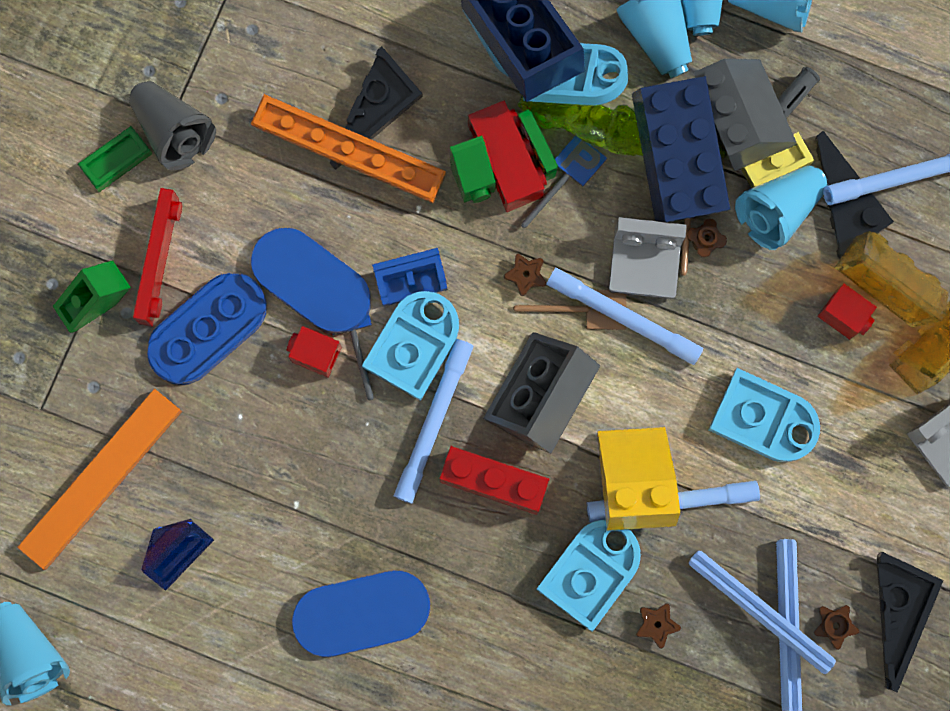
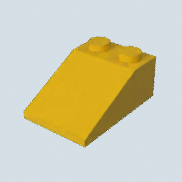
(638, 479)

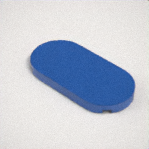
(311, 280)
(206, 328)
(361, 613)

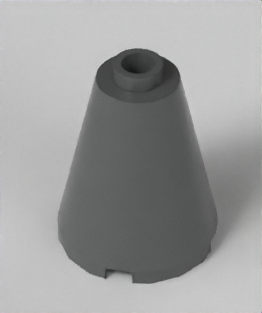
(171, 125)

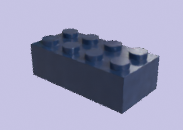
(528, 42)
(680, 150)

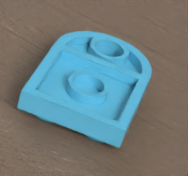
(590, 86)
(413, 345)
(763, 418)
(591, 574)

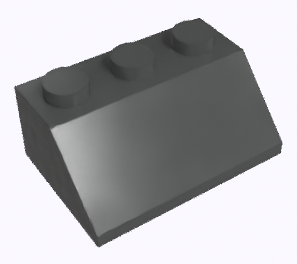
(746, 111)
(542, 391)

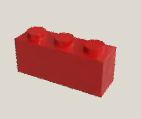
(509, 155)
(494, 480)

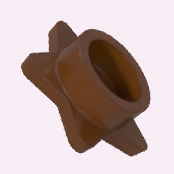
(526, 283)
(845, 627)
(648, 628)

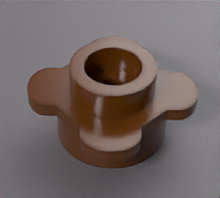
(702, 246)

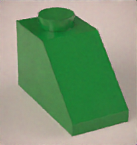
(472, 170)
(91, 295)

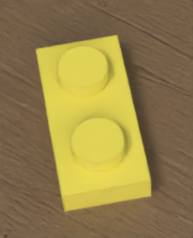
(778, 164)

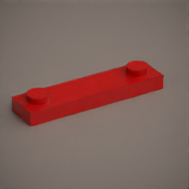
(148, 302)

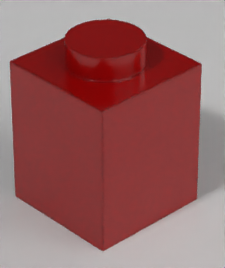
(848, 312)
(313, 351)

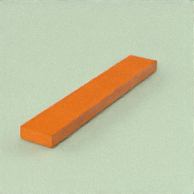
(348, 148)
(99, 479)

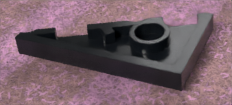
(383, 98)
(851, 216)
(905, 605)

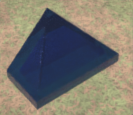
(173, 551)

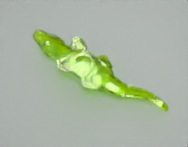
(592, 124)

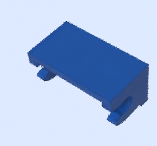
(409, 275)

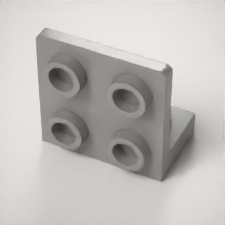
(646, 257)
(933, 442)

